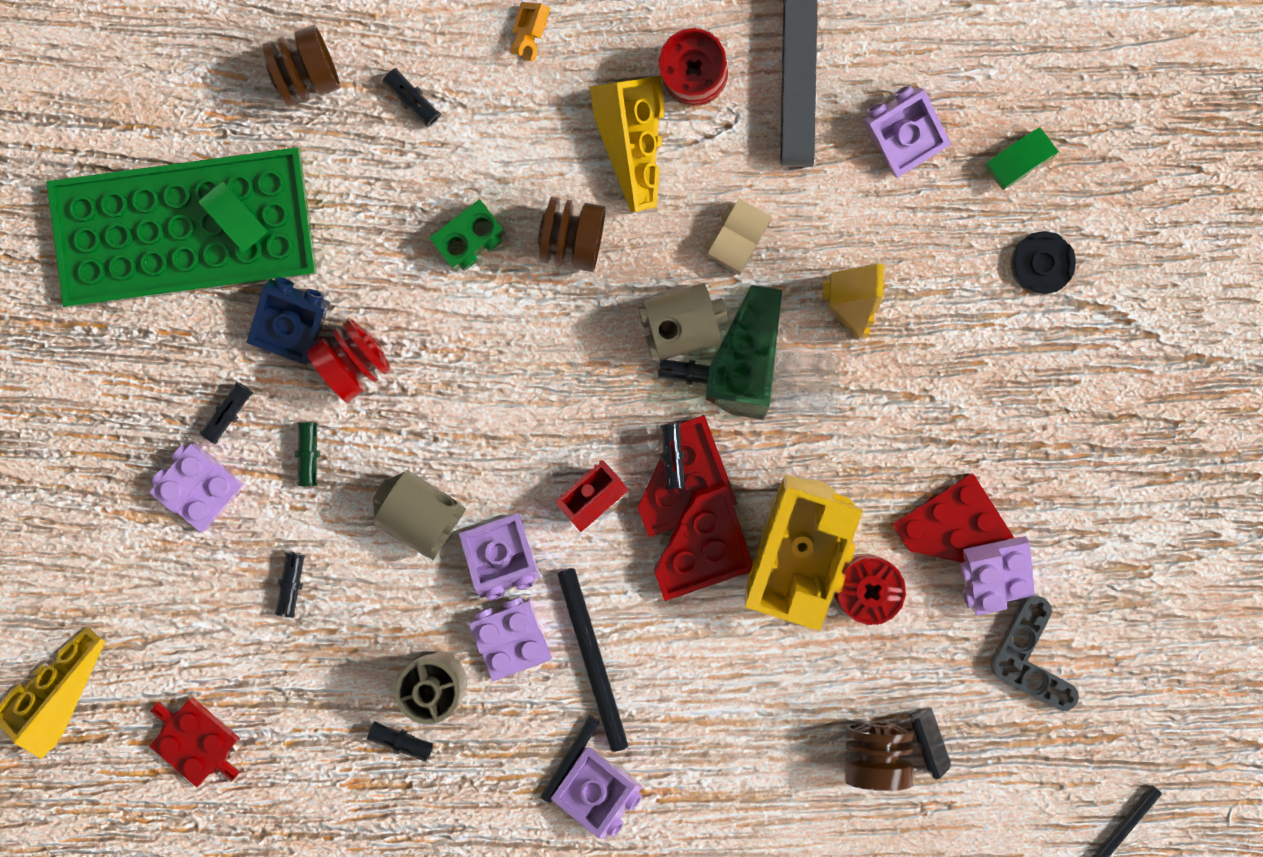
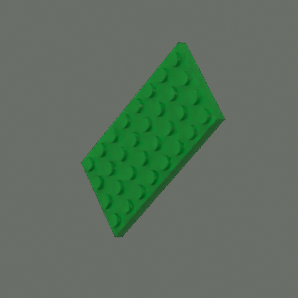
(150, 236)

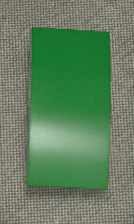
(1021, 158)
(232, 216)

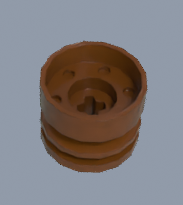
(301, 66)
(571, 234)
(879, 761)

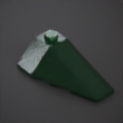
(744, 364)

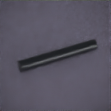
(570, 758)
(1128, 823)

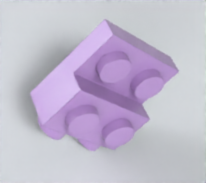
(906, 130)
(195, 486)
(499, 557)
(997, 574)
(510, 638)
(597, 794)

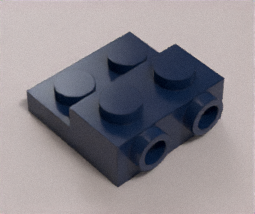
(287, 320)

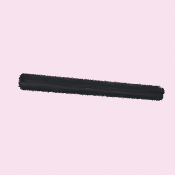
(593, 659)

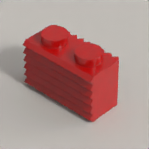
(591, 495)

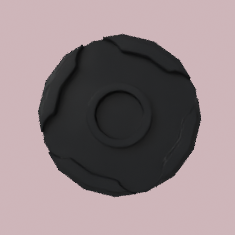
(1043, 263)

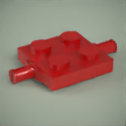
(194, 742)

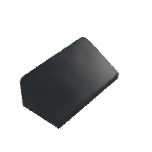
(930, 742)

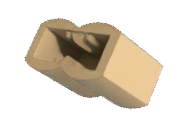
(738, 236)

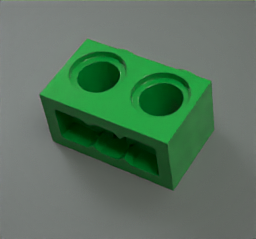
(463, 229)

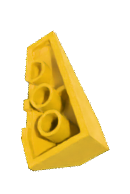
(629, 125)
(855, 296)
(40, 710)

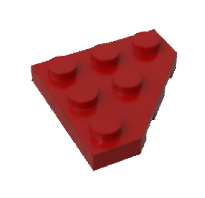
(703, 468)
(953, 522)
(704, 545)

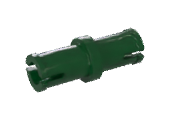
(307, 453)

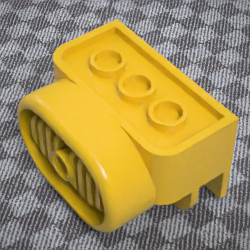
(802, 552)

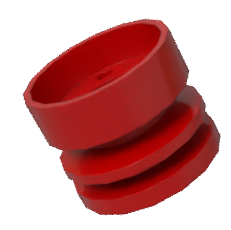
(695, 49)
(348, 360)
(889, 590)

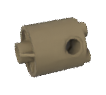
(694, 321)
(416, 513)
(446, 691)

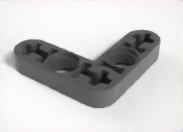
(1020, 656)

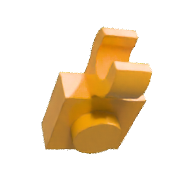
(529, 25)

